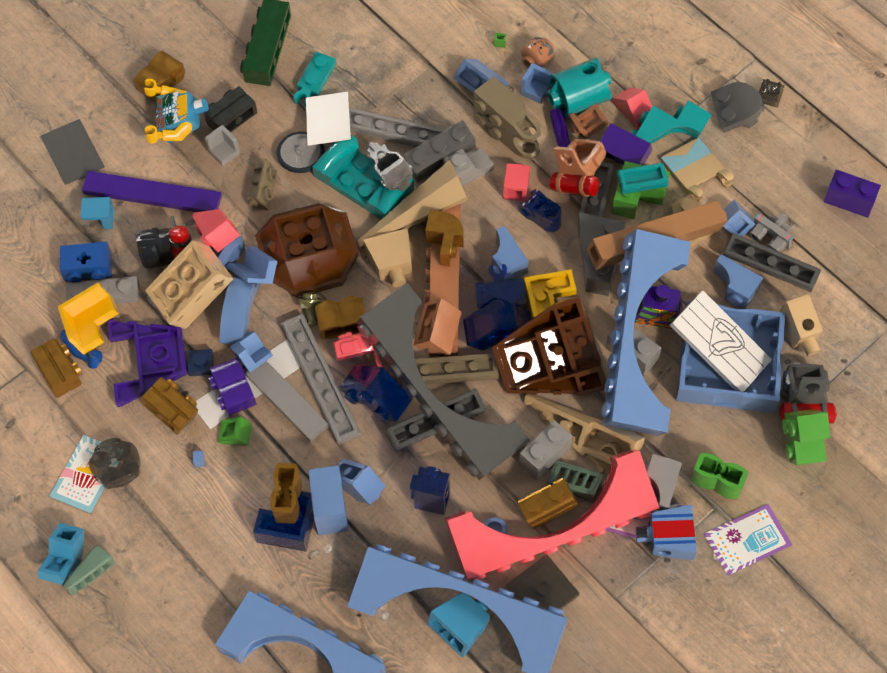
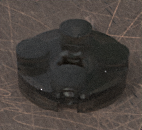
(121, 475)

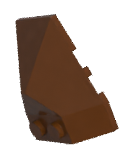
(552, 353)

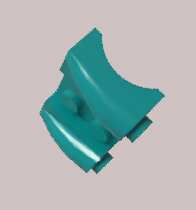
(355, 177)

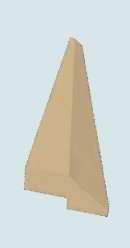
(437, 193)
(589, 434)

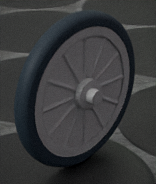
(295, 153)

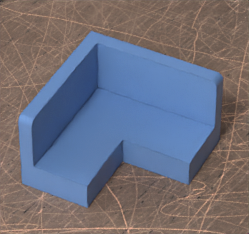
(328, 500)

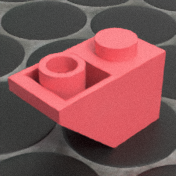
(215, 228)

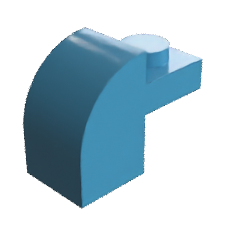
(64, 553)

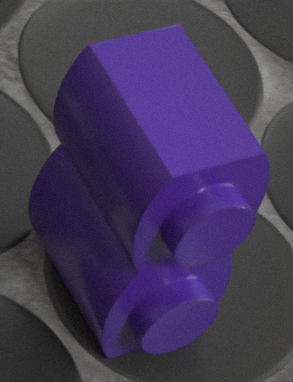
(232, 386)

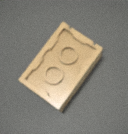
(189, 284)

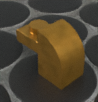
(445, 230)

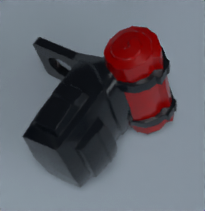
(163, 245)

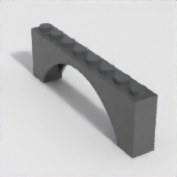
(478, 443)

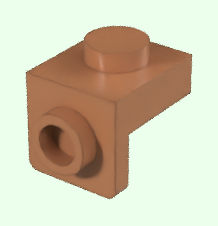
(589, 121)

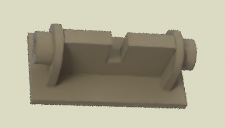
(265, 178)

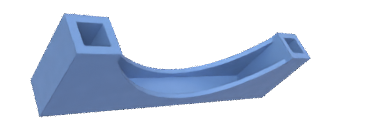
(628, 397)
(532, 627)

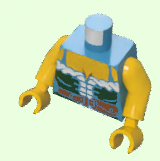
(176, 113)

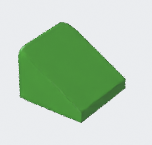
(235, 431)

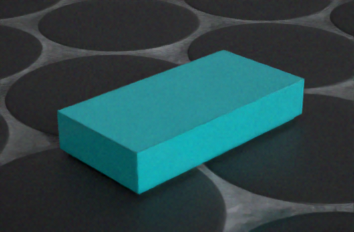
(642, 178)

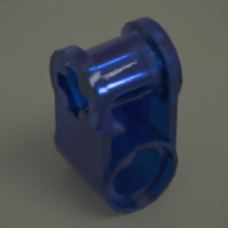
(539, 208)

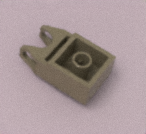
(505, 117)

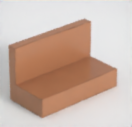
(437, 326)

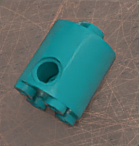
(579, 87)

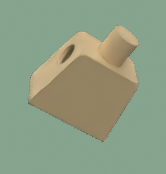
(390, 256)
(802, 324)

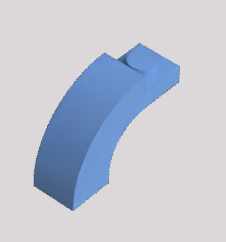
(237, 310)

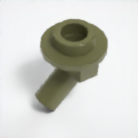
(309, 302)

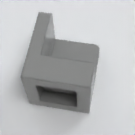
(222, 145)

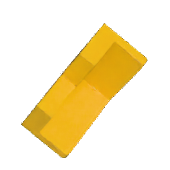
(543, 288)
(84, 314)

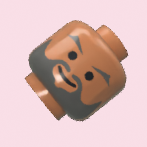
(537, 51)

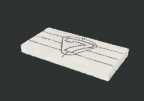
(720, 342)

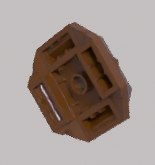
(315, 265)

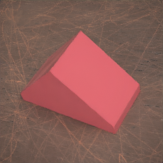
(632, 104)

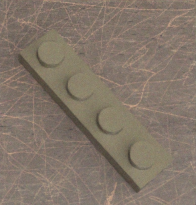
(457, 368)

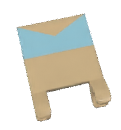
(694, 165)

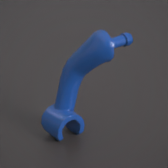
(92, 358)

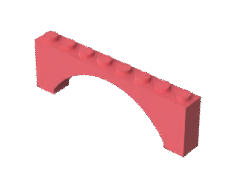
(623, 497)

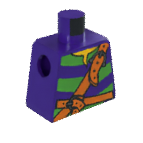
(659, 307)

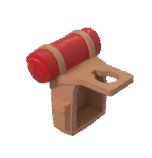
(578, 167)

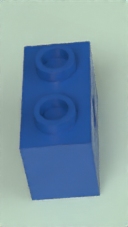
(85, 261)

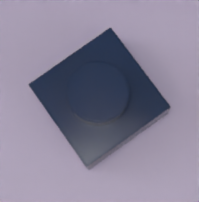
(200, 362)

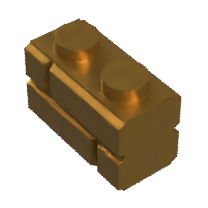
(56, 367)
(170, 405)
(548, 503)

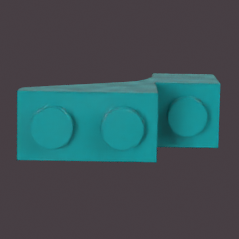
(658, 124)

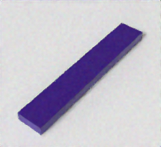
(151, 192)

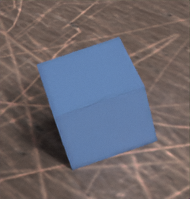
(198, 459)

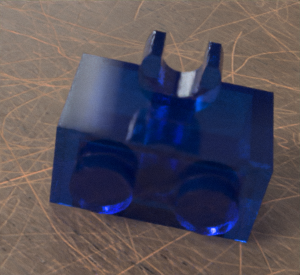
(508, 291)

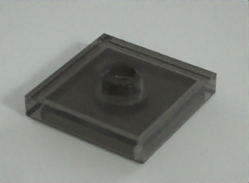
(544, 584)

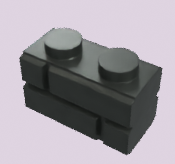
(231, 110)

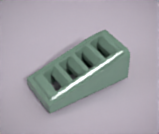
(585, 474)
(92, 566)

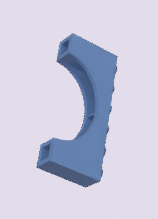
(262, 622)

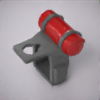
(807, 390)

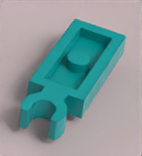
(314, 76)

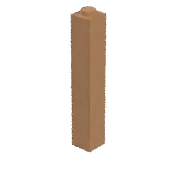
(682, 225)

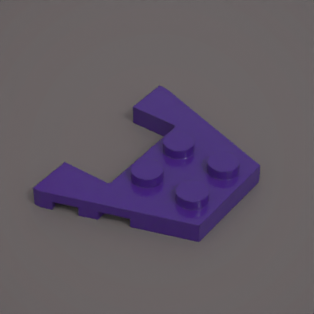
(158, 353)

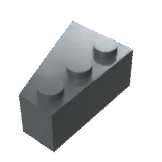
(591, 227)

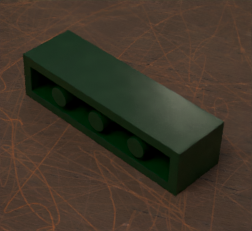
(266, 42)

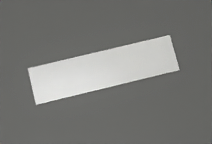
(283, 361)

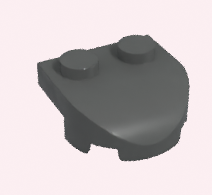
(737, 105)

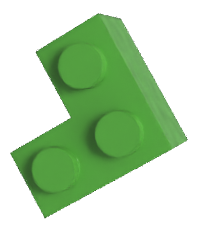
(627, 204)
(806, 436)

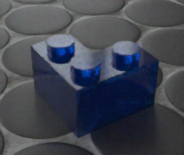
(493, 324)
(377, 390)
(286, 535)

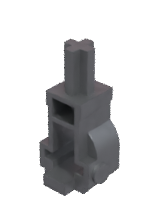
(390, 167)

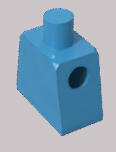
(460, 622)

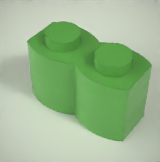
(723, 477)

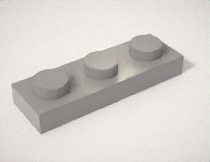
(121, 289)

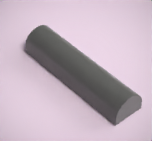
(772, 262)
(421, 427)

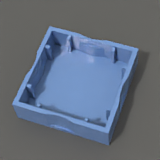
(703, 385)

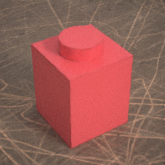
(516, 182)

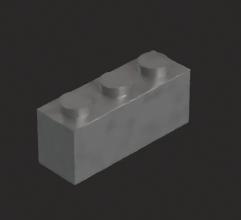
(429, 156)

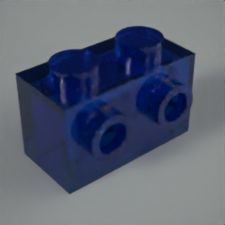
(430, 490)

